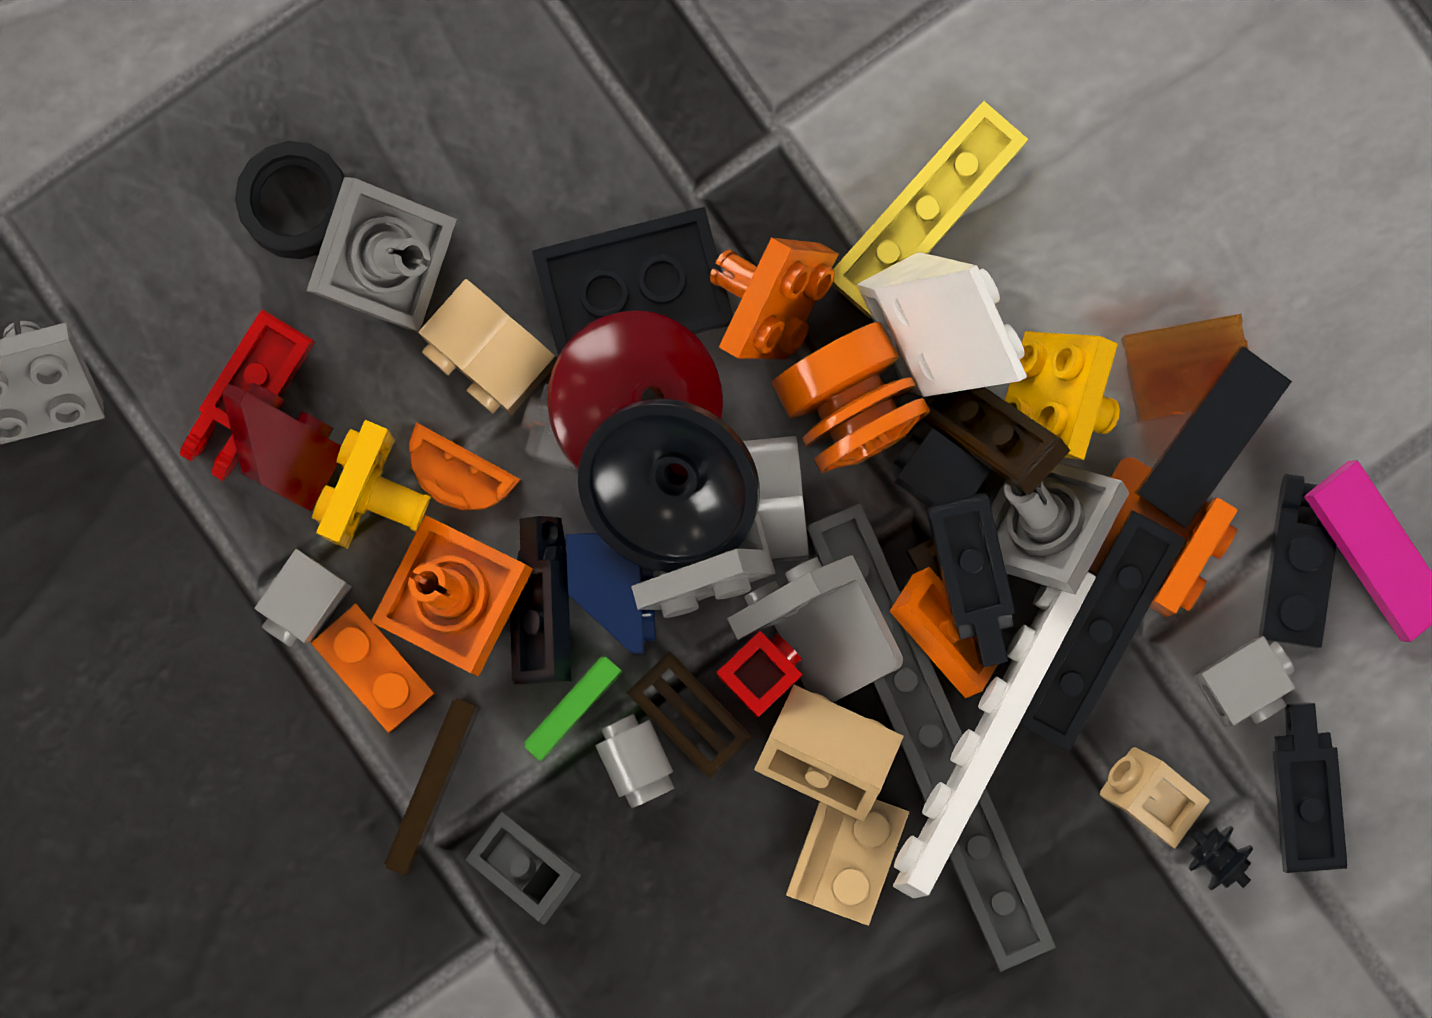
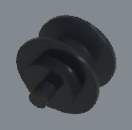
(1220, 857)

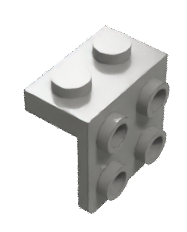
(721, 576)
(830, 624)

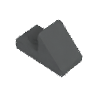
(523, 867)

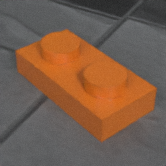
(927, 619)
(373, 668)

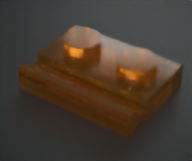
(1179, 363)

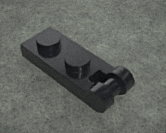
(1297, 572)

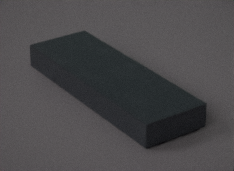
(1213, 437)

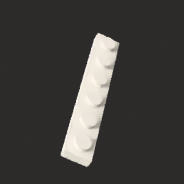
(980, 751)

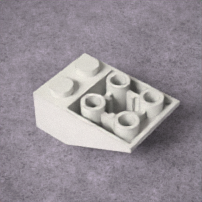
(944, 324)

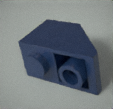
(602, 587)

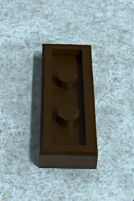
(997, 435)
(431, 787)

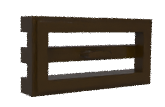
(654, 678)

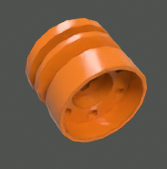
(850, 397)

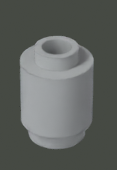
(635, 760)

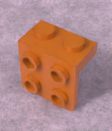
(1205, 536)

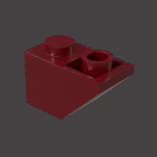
(277, 450)

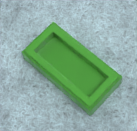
(572, 708)

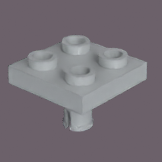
(381, 254)
(44, 382)
(1058, 526)

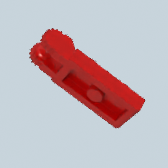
(266, 356)

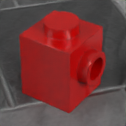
(761, 672)

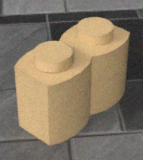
(487, 348)

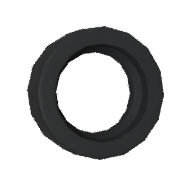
(254, 177)

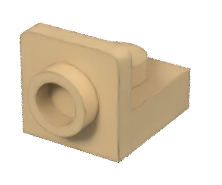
(1154, 796)

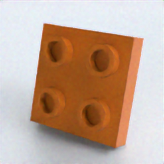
(774, 296)
(452, 595)

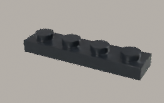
(1102, 629)

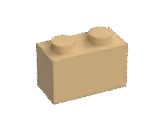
(829, 753)

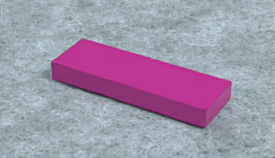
(1376, 548)

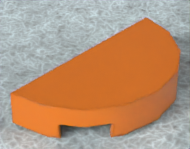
(455, 474)

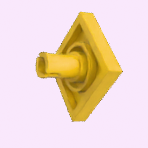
(1067, 386)
(364, 489)

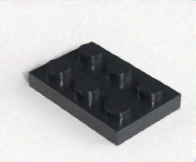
(639, 267)

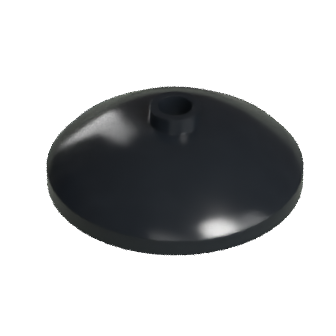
(650, 510)

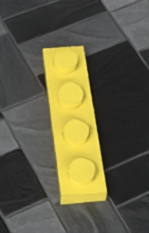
(932, 199)

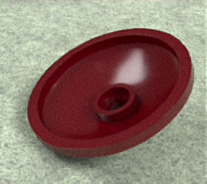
(612, 366)

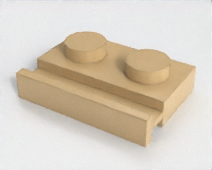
(847, 859)

